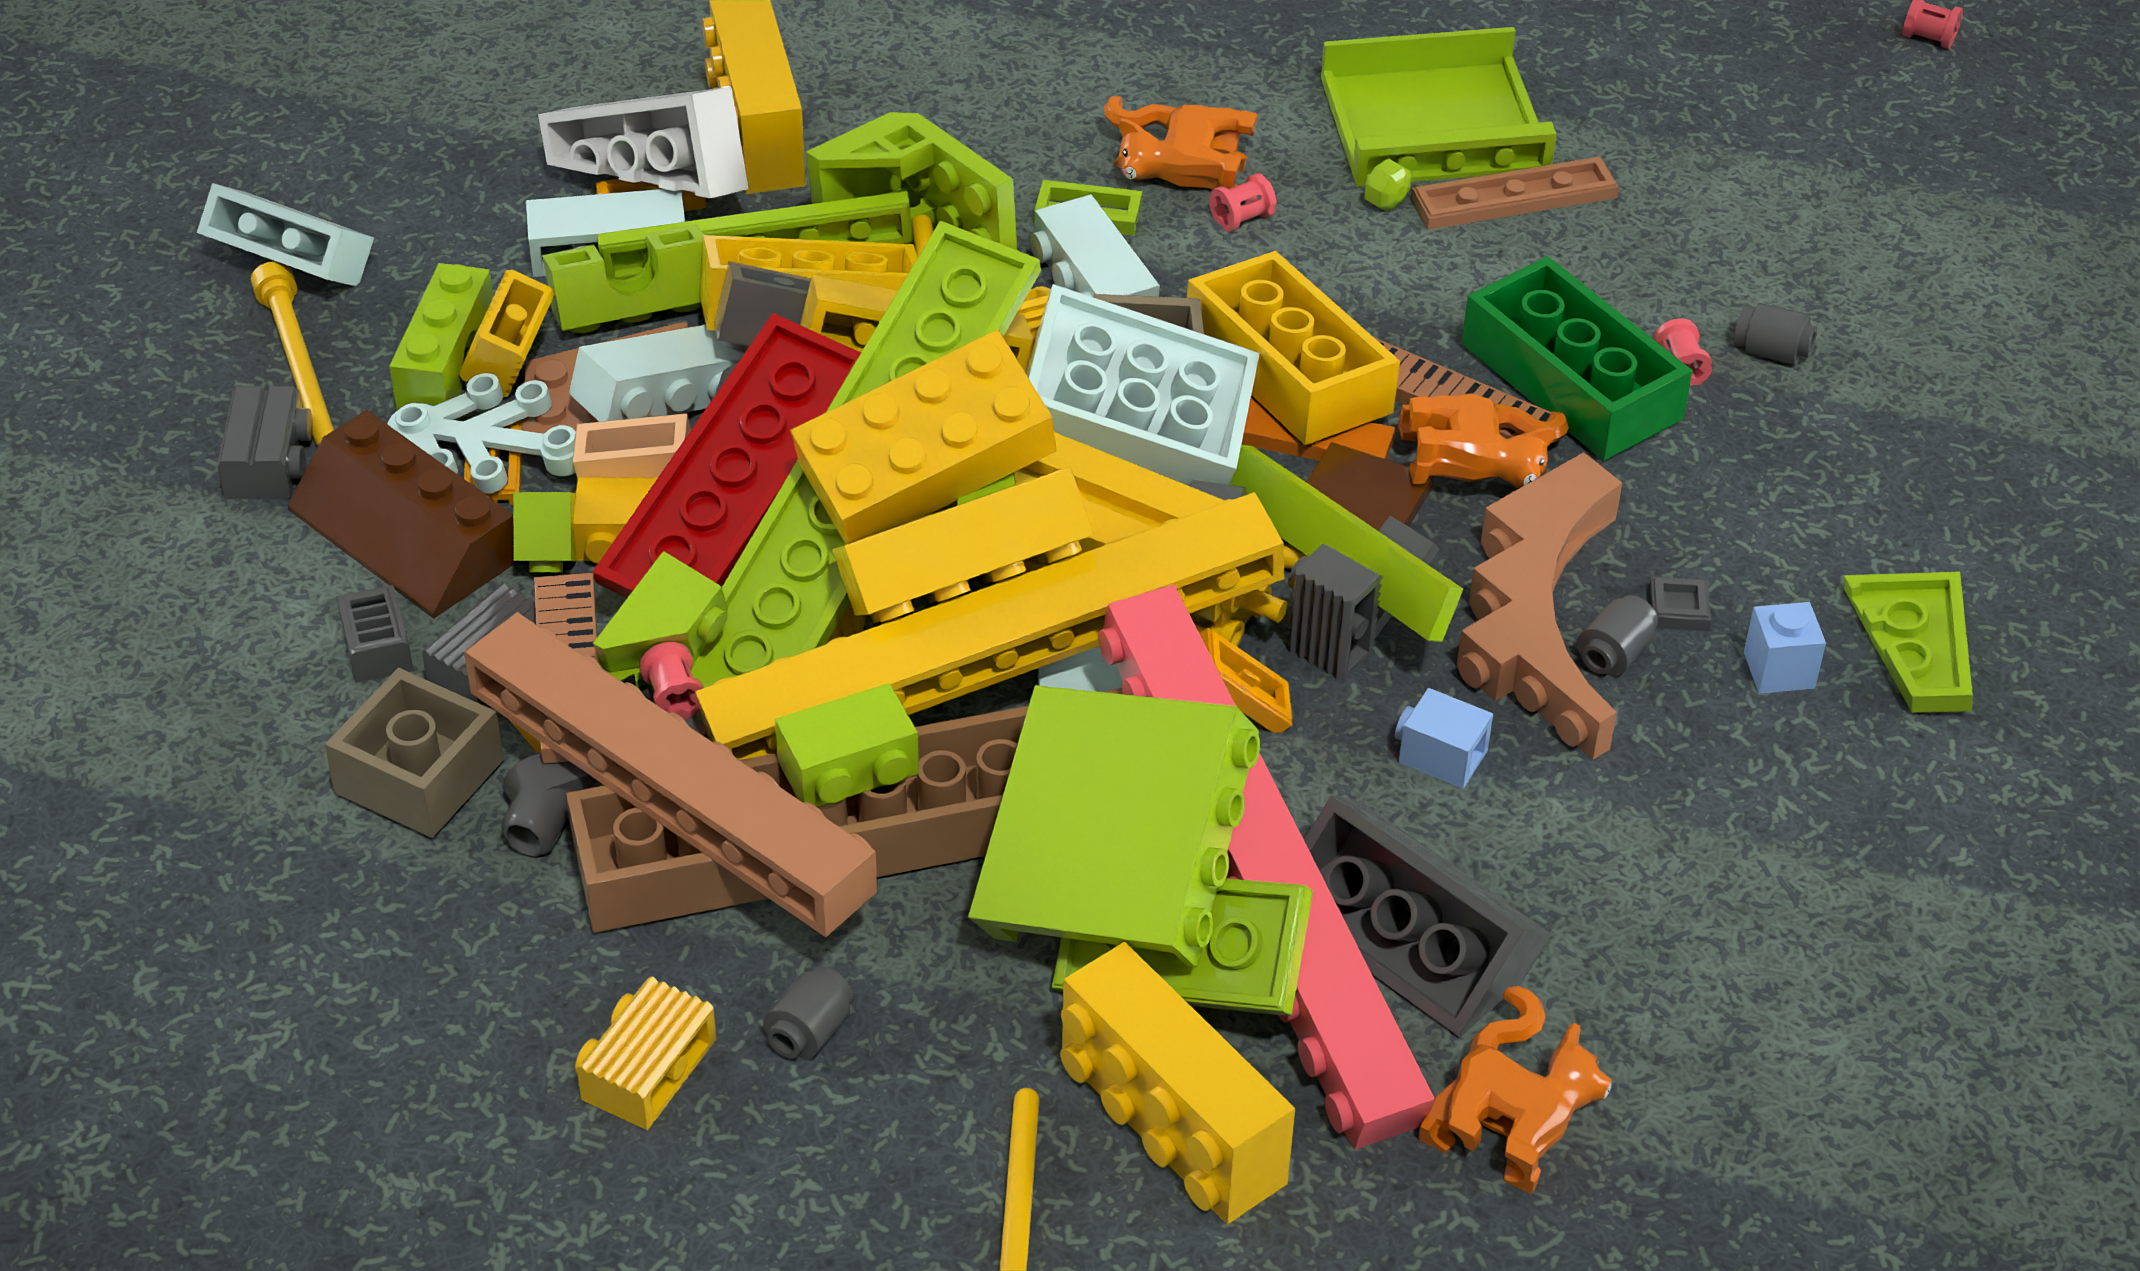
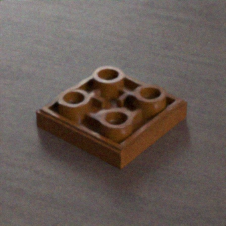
(1369, 485)

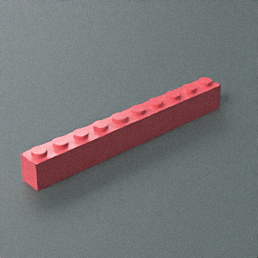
(1337, 1007)

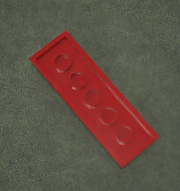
(731, 459)

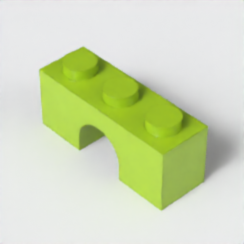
(590, 297)
(436, 338)

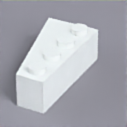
(662, 140)

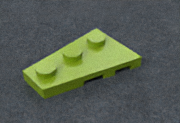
(1918, 634)

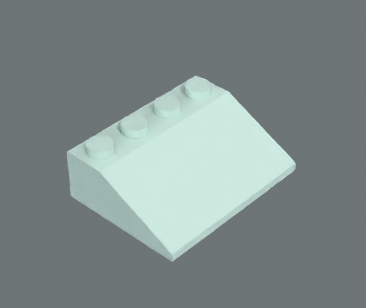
(1142, 387)

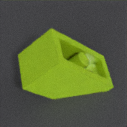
(544, 529)
(665, 606)

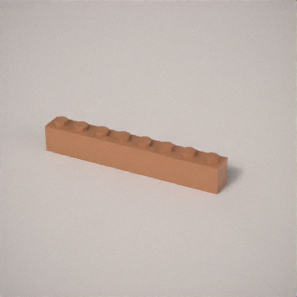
(673, 773)

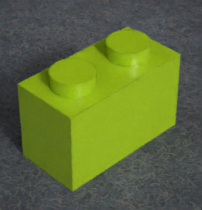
(847, 746)

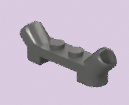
(540, 799)

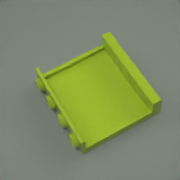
(1434, 105)
(1117, 821)

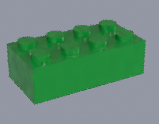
(1576, 357)

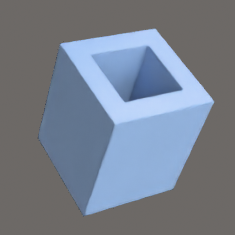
(1784, 647)
(1444, 737)

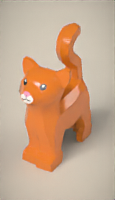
(1197, 147)
(1463, 439)
(1512, 1099)

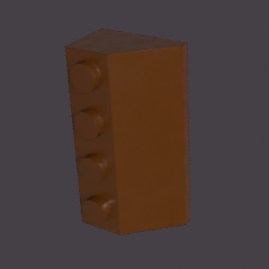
(403, 514)

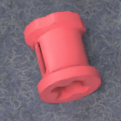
(1933, 22)
(1255, 185)
(1684, 345)
(669, 672)

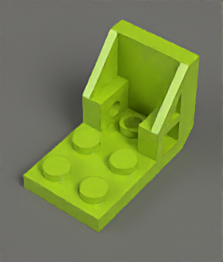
(920, 158)

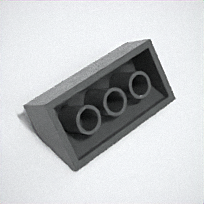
(1420, 917)

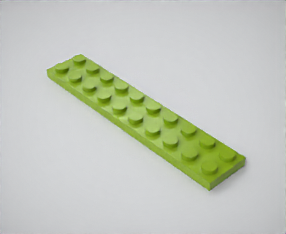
(787, 582)

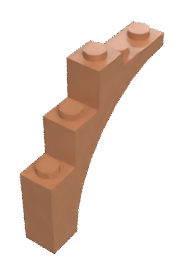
(1511, 595)

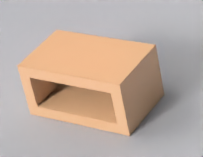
(628, 446)

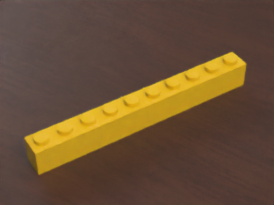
(1005, 626)

